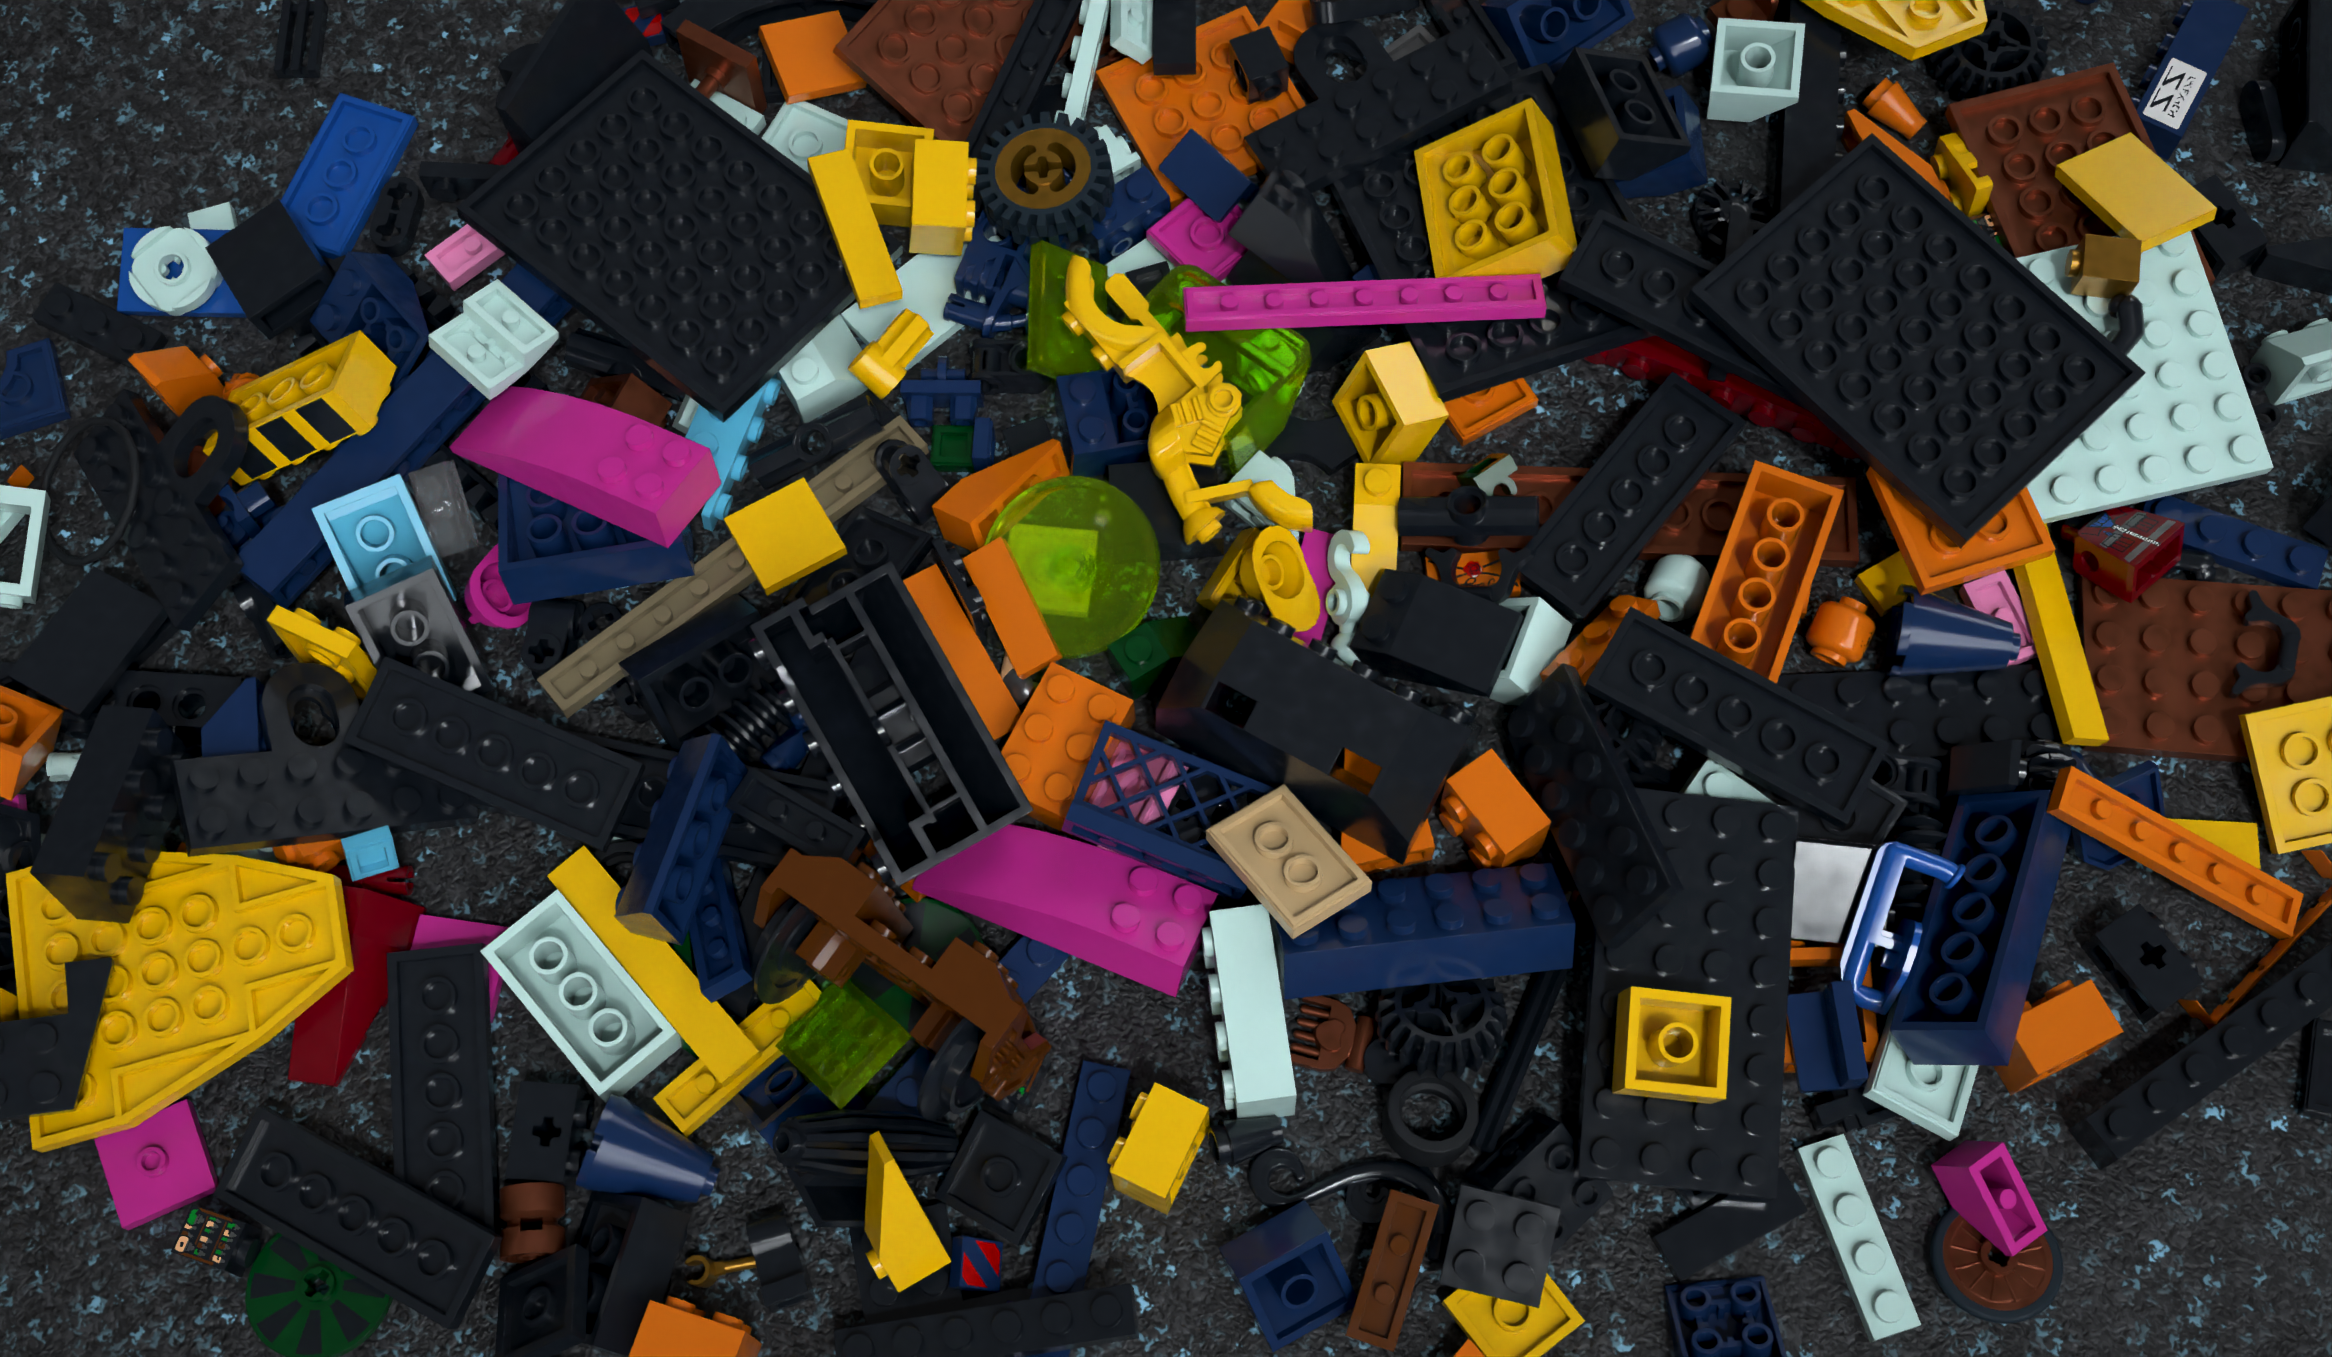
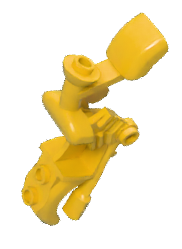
(1191, 403)

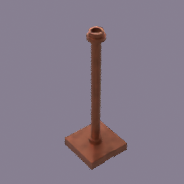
(720, 66)

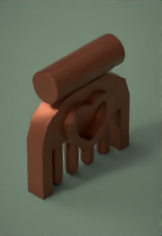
(1336, 1039)

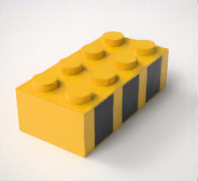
(310, 405)

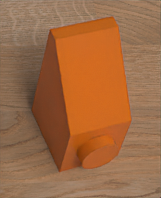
(178, 376)

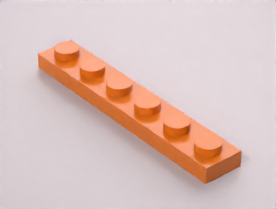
(2175, 852)

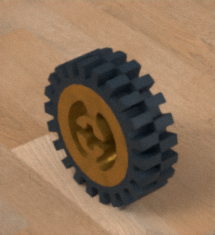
(1039, 154)

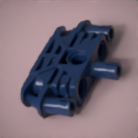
(983, 274)

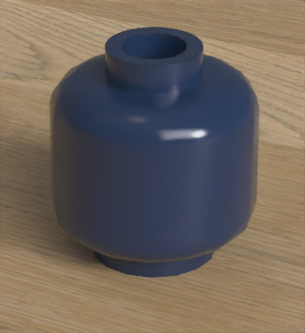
(1681, 44)

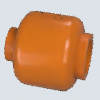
(1840, 632)

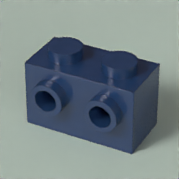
(1136, 207)

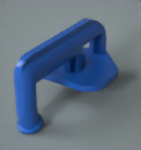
(1870, 919)

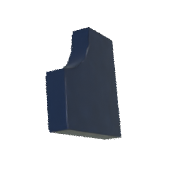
(32, 389)

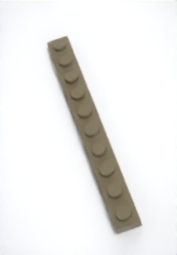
(716, 578)

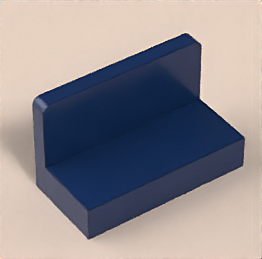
(1207, 176)
(1826, 1039)

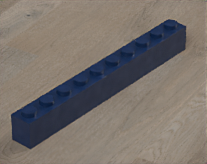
(408, 432)

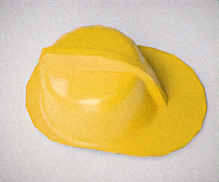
(1279, 576)

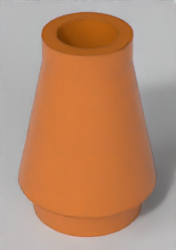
(1894, 108)

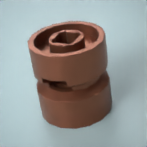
(531, 1205)

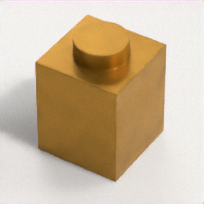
(2104, 266)

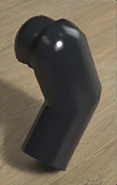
(2130, 321)

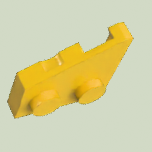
(1953, 166)

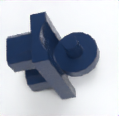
(942, 389)
(249, 513)

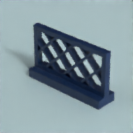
(1146, 842)

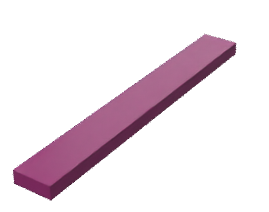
(1363, 302)

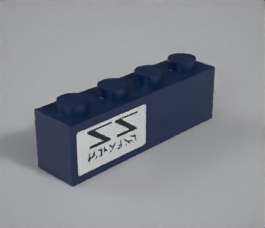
(2185, 69)

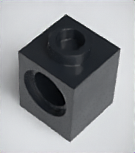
(1259, 65)

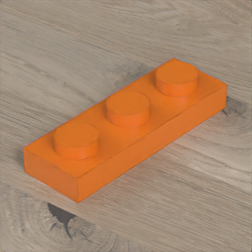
(1591, 643)

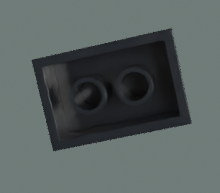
(418, 624)

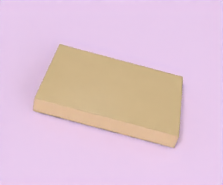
(1288, 861)

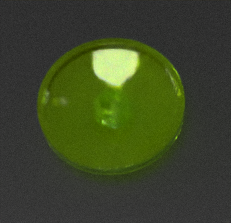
(1084, 559)

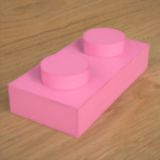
(462, 256)
(1998, 597)

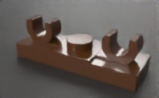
(1392, 1270)

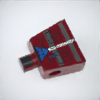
(2124, 549)

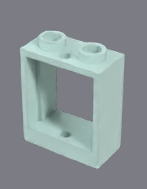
(37, 505)

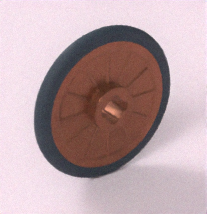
(1983, 1287)

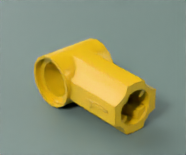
(884, 361)

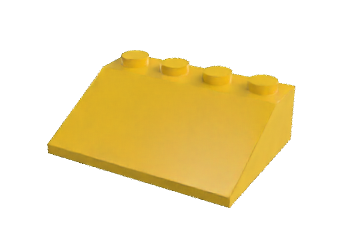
(1497, 197)

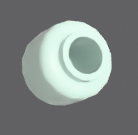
(1677, 586)

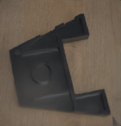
(49, 1055)

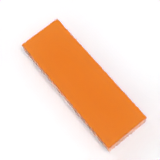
(1012, 608)

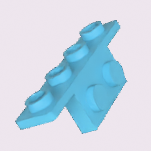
(730, 444)

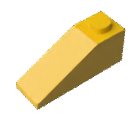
(1376, 515)
(896, 1223)

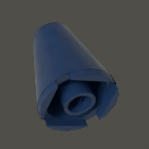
(1945, 637)
(644, 1157)

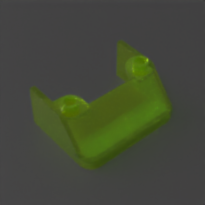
(1259, 361)

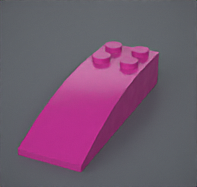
(594, 460)
(1079, 902)

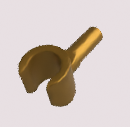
(718, 1268)

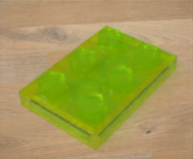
(1051, 345)
(842, 1042)

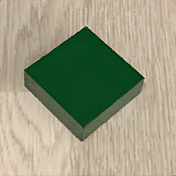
(952, 448)

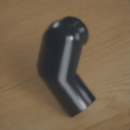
(2197, 562)

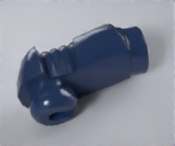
(789, 749)

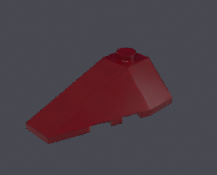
(336, 1025)

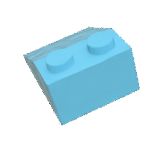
(376, 532)

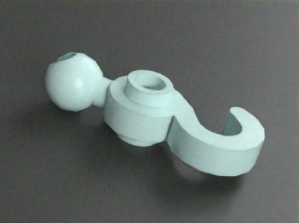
(1348, 597)

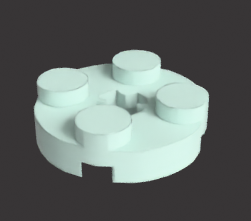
(150, 270)

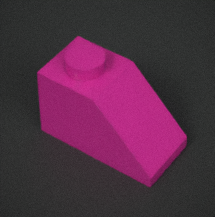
(1990, 1194)

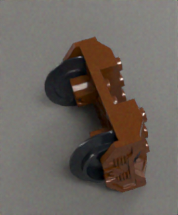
(834, 916)

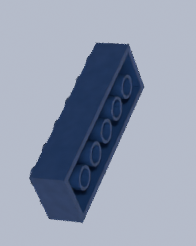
(1982, 932)
(1432, 933)

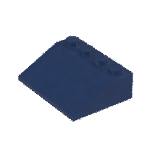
(564, 551)

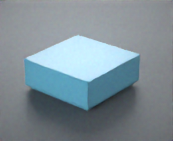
(370, 853)

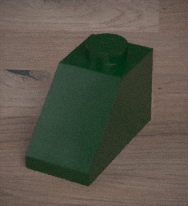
(1150, 653)

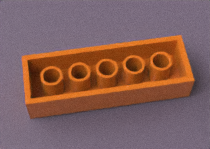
(1766, 568)

